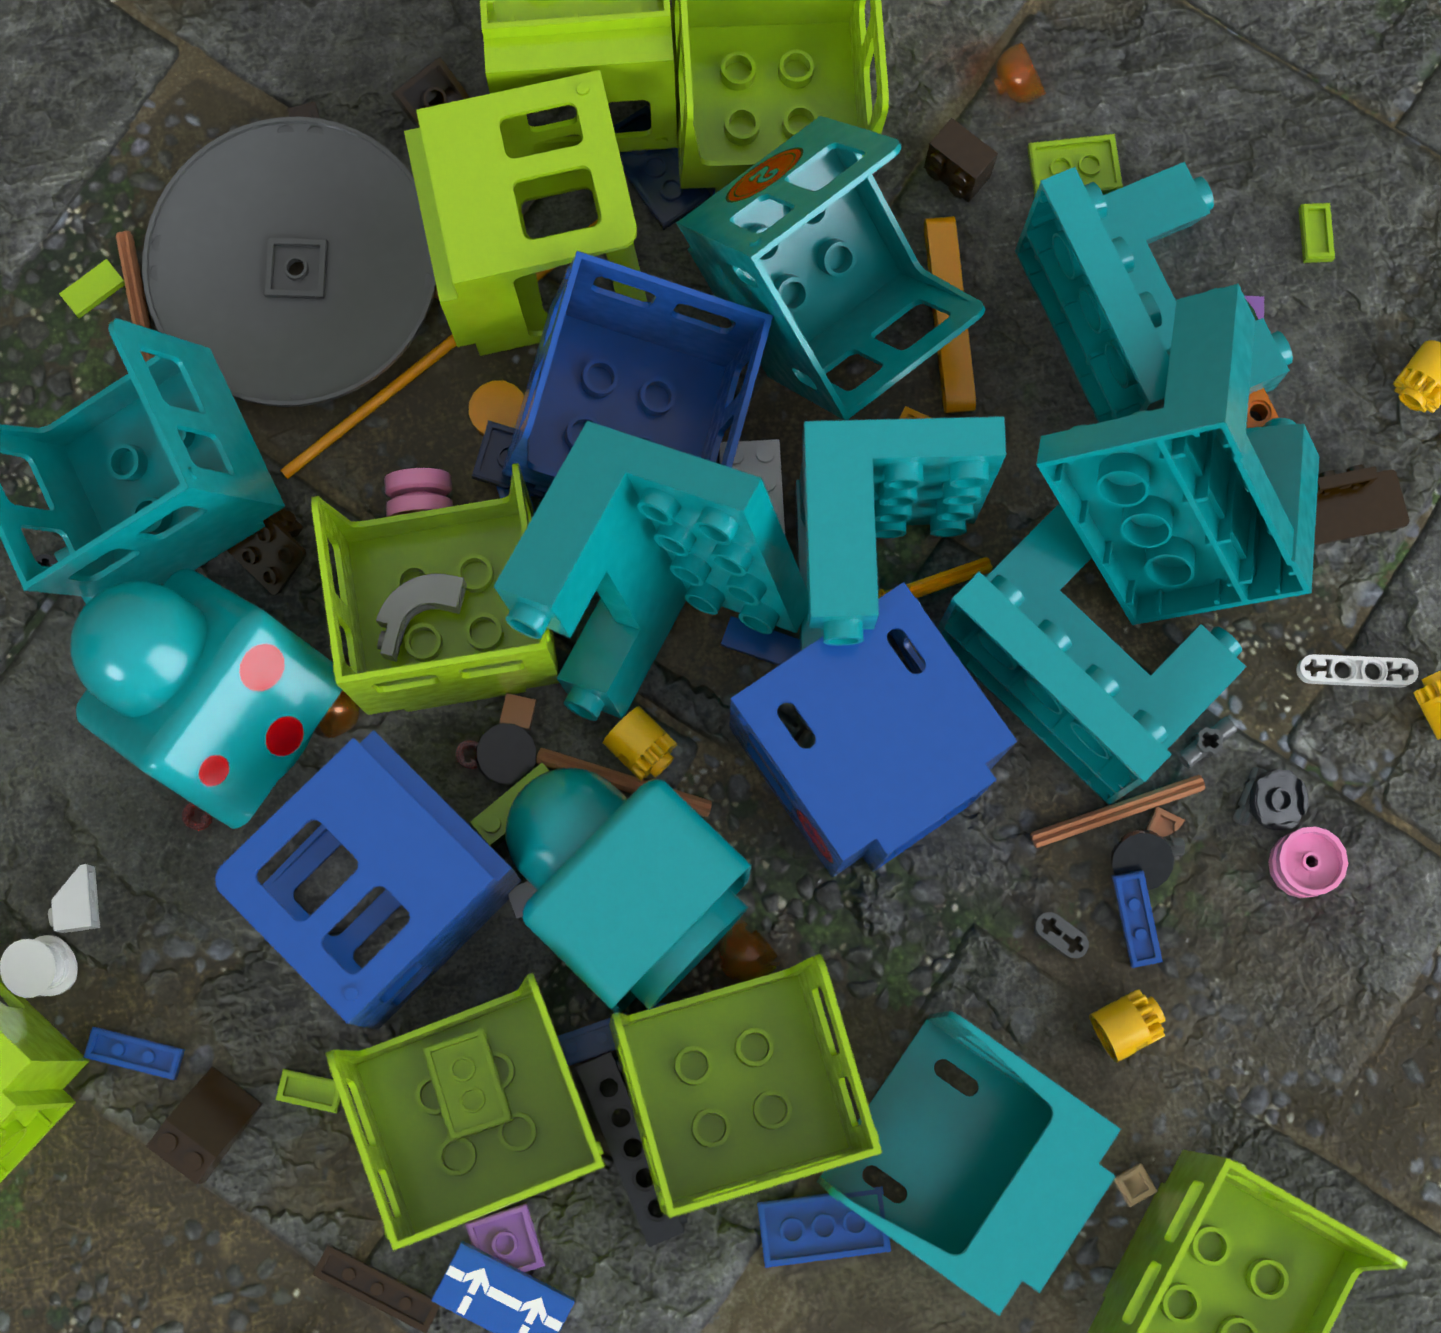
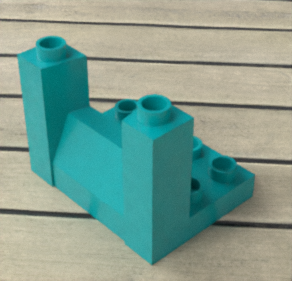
(1107, 292)
(869, 484)
(1184, 497)
(648, 537)
(1069, 675)

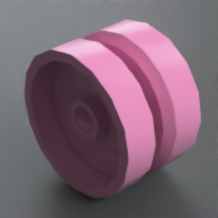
(417, 490)
(1326, 865)

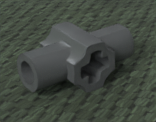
(1217, 733)

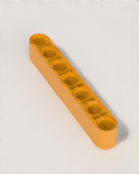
(954, 357)

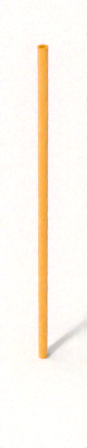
(377, 400)

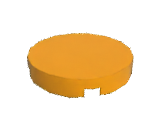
(497, 403)

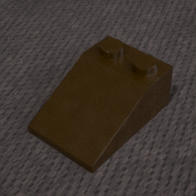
(428, 88)
(204, 1126)

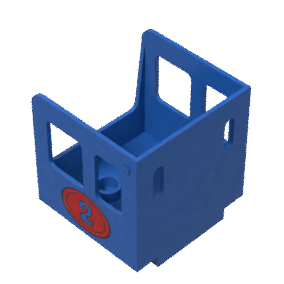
(890, 744)

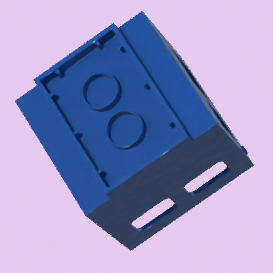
(635, 370)
(403, 843)

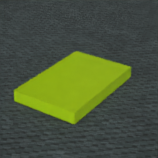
(1092, 156)
(467, 1084)

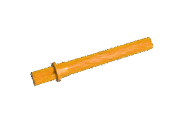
(946, 578)

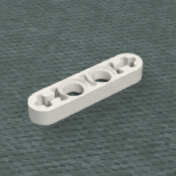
(1357, 670)

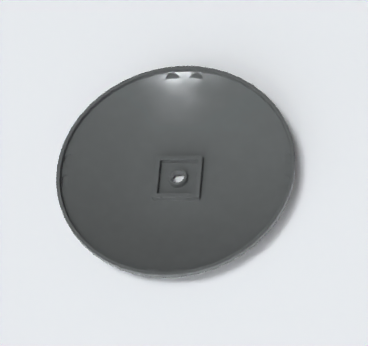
(278, 198)

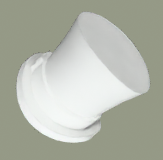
(38, 967)

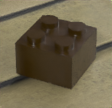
(959, 160)

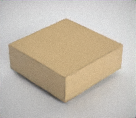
(1135, 1185)

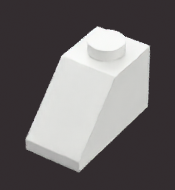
(76, 903)

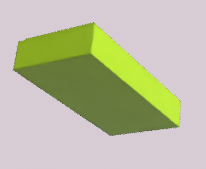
(1316, 232)
(92, 288)
(308, 1091)

